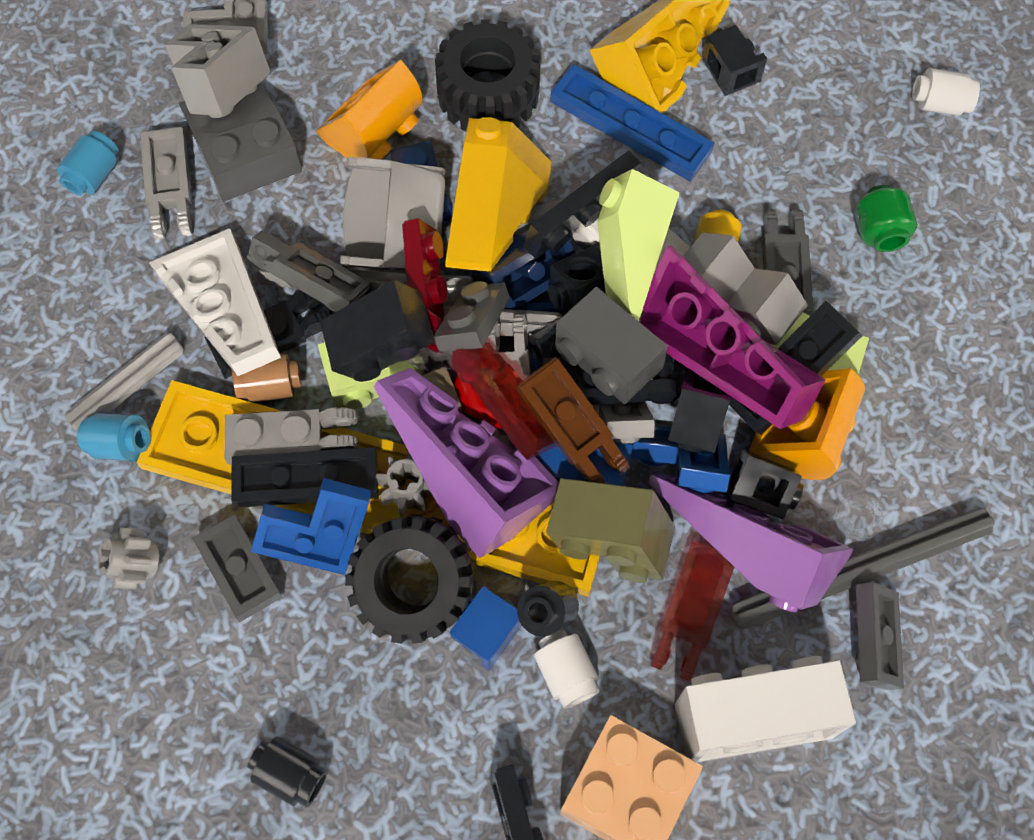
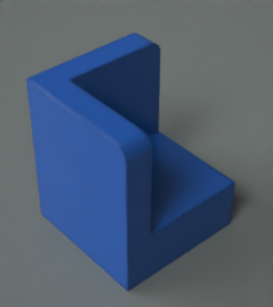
(486, 627)

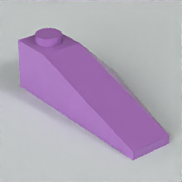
(474, 477)
(777, 559)

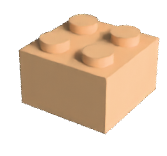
(630, 786)

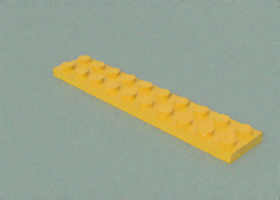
(191, 448)

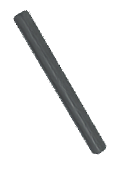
(879, 562)

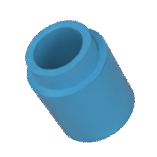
(87, 163)
(114, 436)

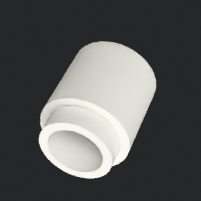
(946, 92)
(567, 668)

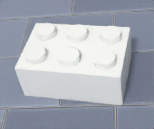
(763, 709)

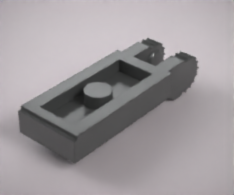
(789, 252)

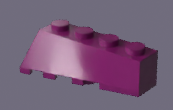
(722, 347)

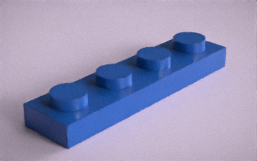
(632, 122)

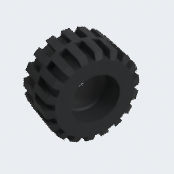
(487, 49)
(376, 597)

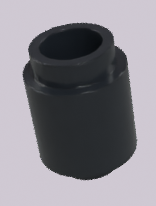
(560, 603)
(287, 772)

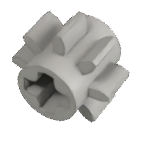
(396, 477)
(128, 558)

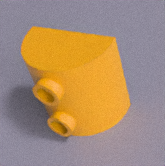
(374, 113)
(817, 442)

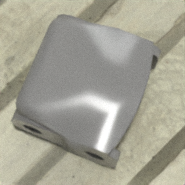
(378, 203)

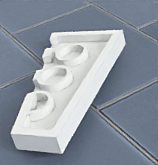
(221, 299)

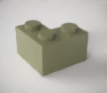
(613, 523)

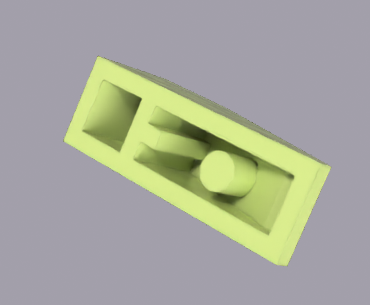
(632, 235)

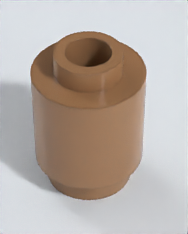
(269, 381)

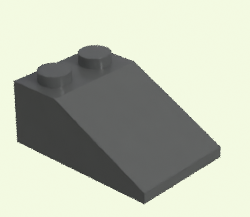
(245, 146)

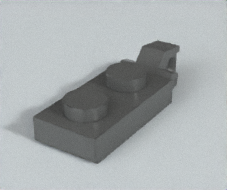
(307, 271)

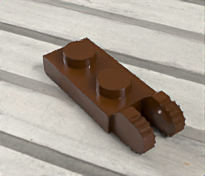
(570, 420)

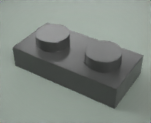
(472, 316)
(236, 569)
(878, 636)

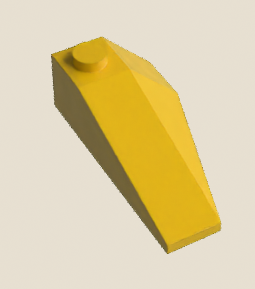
(656, 47)
(495, 192)

